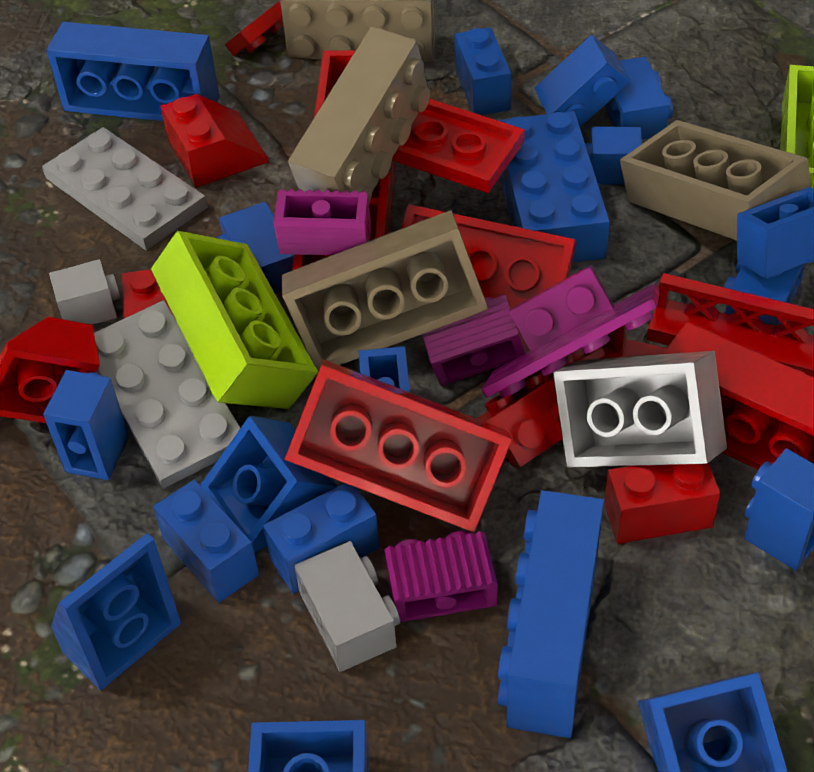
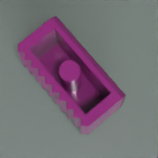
(321, 221)
(474, 343)
(441, 575)

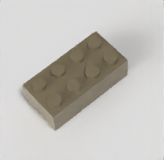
(342, 24)
(363, 117)
(709, 176)
(383, 291)

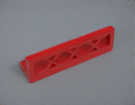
(784, 342)

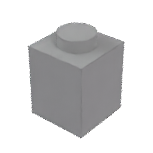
(85, 293)

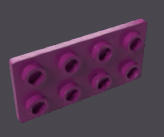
(563, 320)

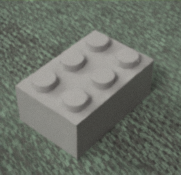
(641, 410)

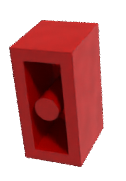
(660, 500)

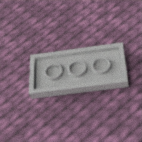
(125, 188)
(164, 394)

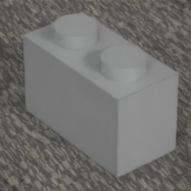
(347, 605)

